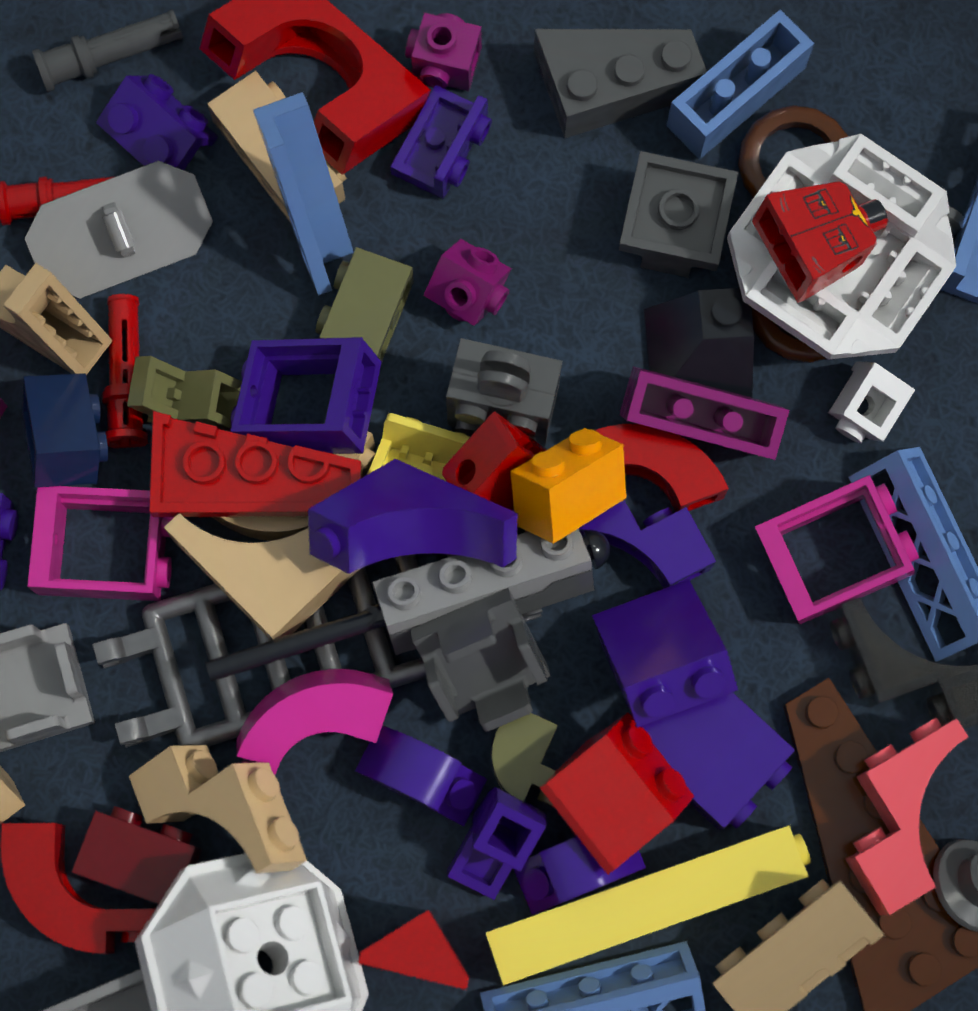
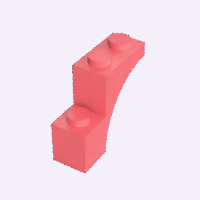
(893, 864)

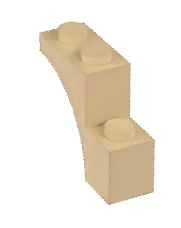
(239, 798)

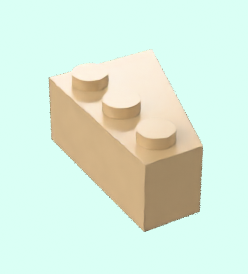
(797, 951)

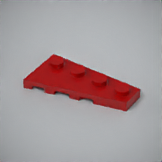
(238, 475)

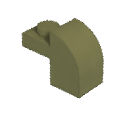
(184, 395)
(519, 754)

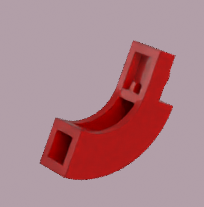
(670, 463)

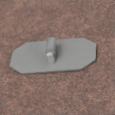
(120, 228)

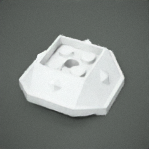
(886, 295)
(218, 916)

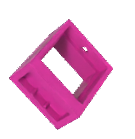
(880, 505)
(49, 542)

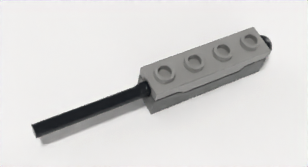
(536, 578)

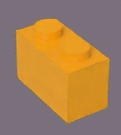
(568, 484)

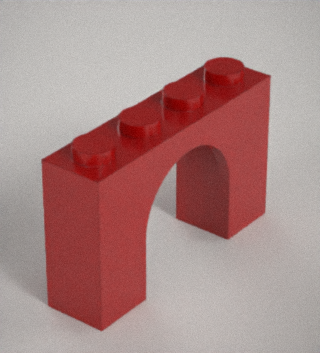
(381, 92)

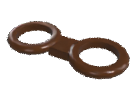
(753, 180)

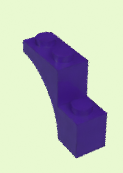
(667, 546)

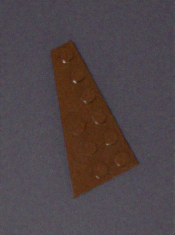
(921, 942)

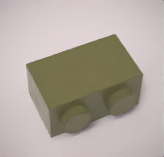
(367, 300)

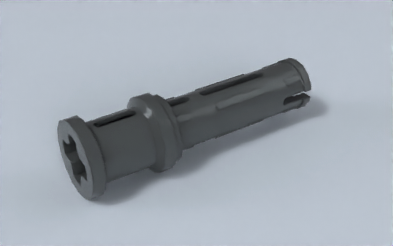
(84, 56)

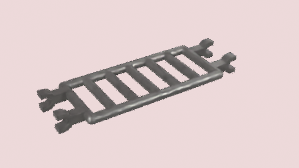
(203, 601)

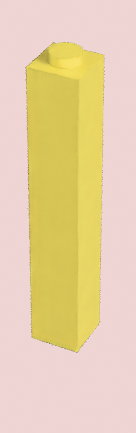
(648, 904)

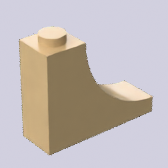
(50, 319)
(268, 581)

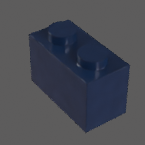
(62, 430)

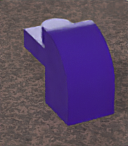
(422, 774)
(498, 840)
(567, 873)

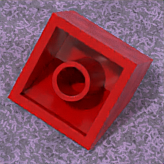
(617, 792)

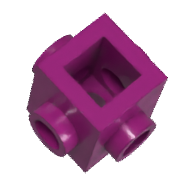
(444, 51)
(468, 282)

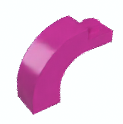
(314, 704)

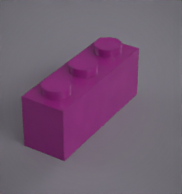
(704, 413)

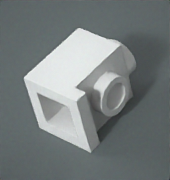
(885, 399)

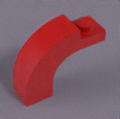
(40, 888)

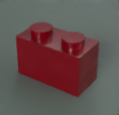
(133, 857)

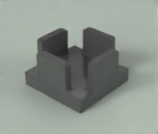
(677, 214)
(482, 660)

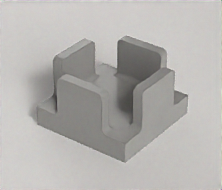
(40, 686)

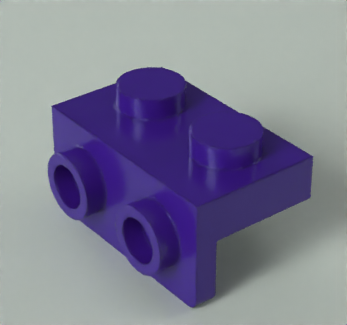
(154, 123)
(440, 141)

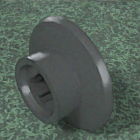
(957, 881)

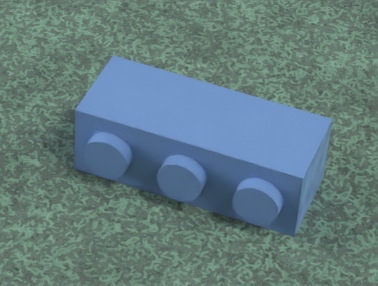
(739, 84)

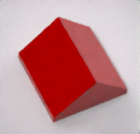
(419, 952)

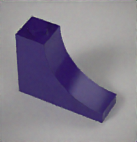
(408, 513)

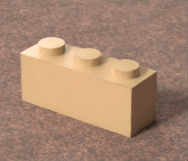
(236, 120)

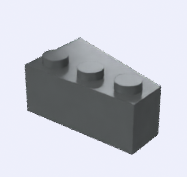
(614, 73)

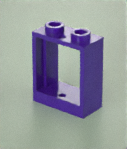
(350, 401)

